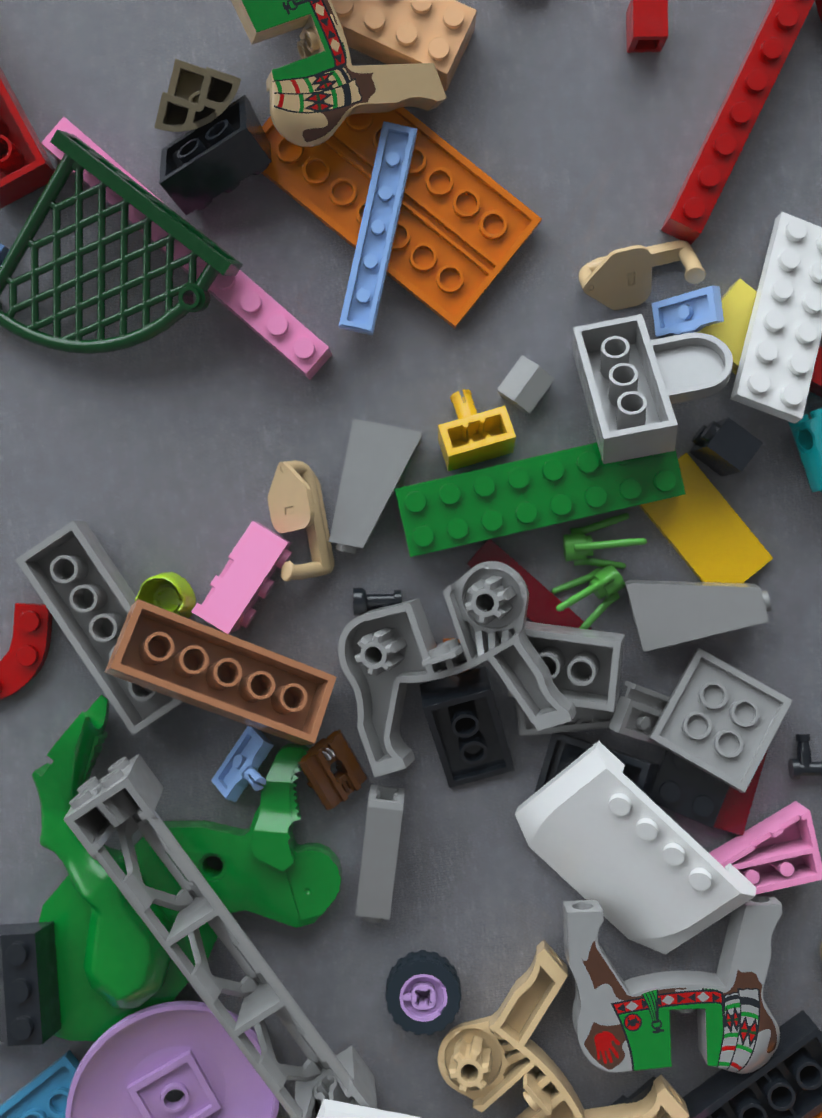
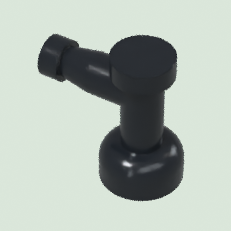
(362, 600)
(803, 764)

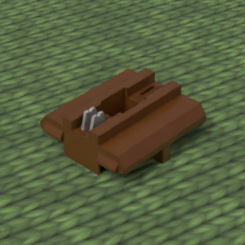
(316, 766)

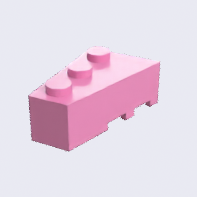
(244, 579)
(776, 851)

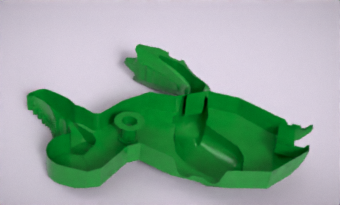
(103, 948)

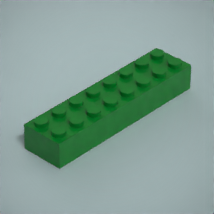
(530, 495)

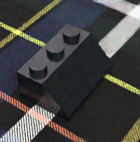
(214, 157)
(28, 984)

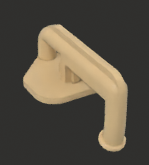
(626, 273)
(298, 504)

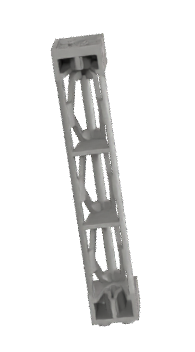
(128, 802)

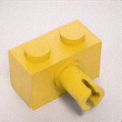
(474, 435)

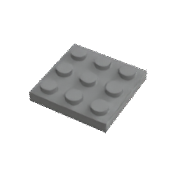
(720, 720)

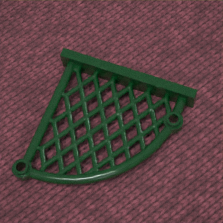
(77, 158)

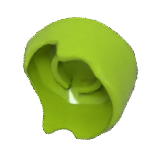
(168, 592)

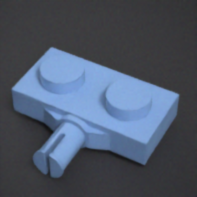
(688, 312)
(242, 765)

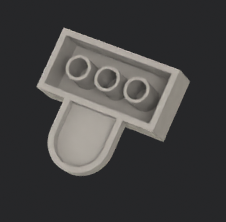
(637, 379)

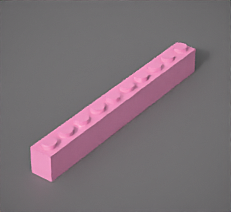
(236, 292)

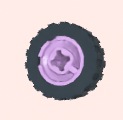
(423, 992)

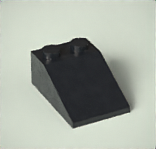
(466, 727)
(565, 749)

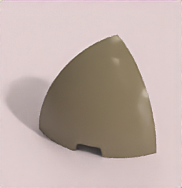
(194, 97)

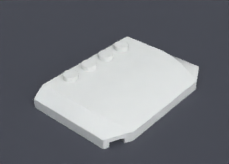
(628, 854)

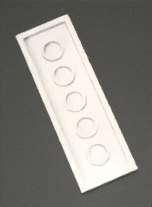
(784, 323)

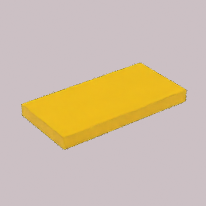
(707, 530)

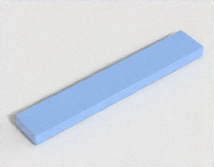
(378, 228)

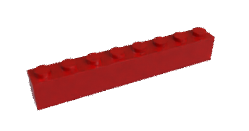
(736, 118)

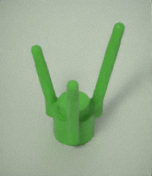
(579, 546)
(602, 583)

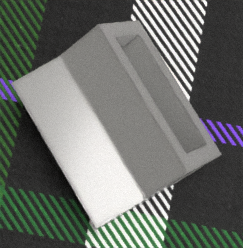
(525, 385)

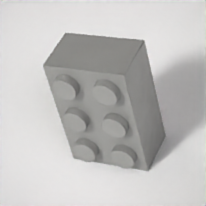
(581, 662)

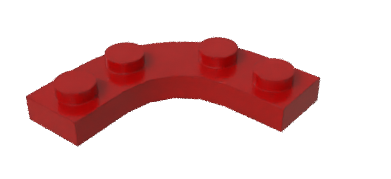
(28, 647)

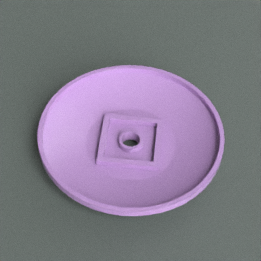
(167, 1050)

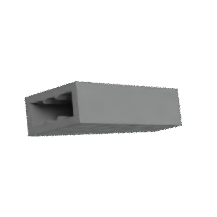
(370, 475)
(687, 611)
(380, 853)

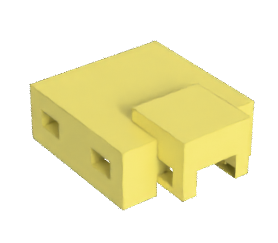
(737, 311)

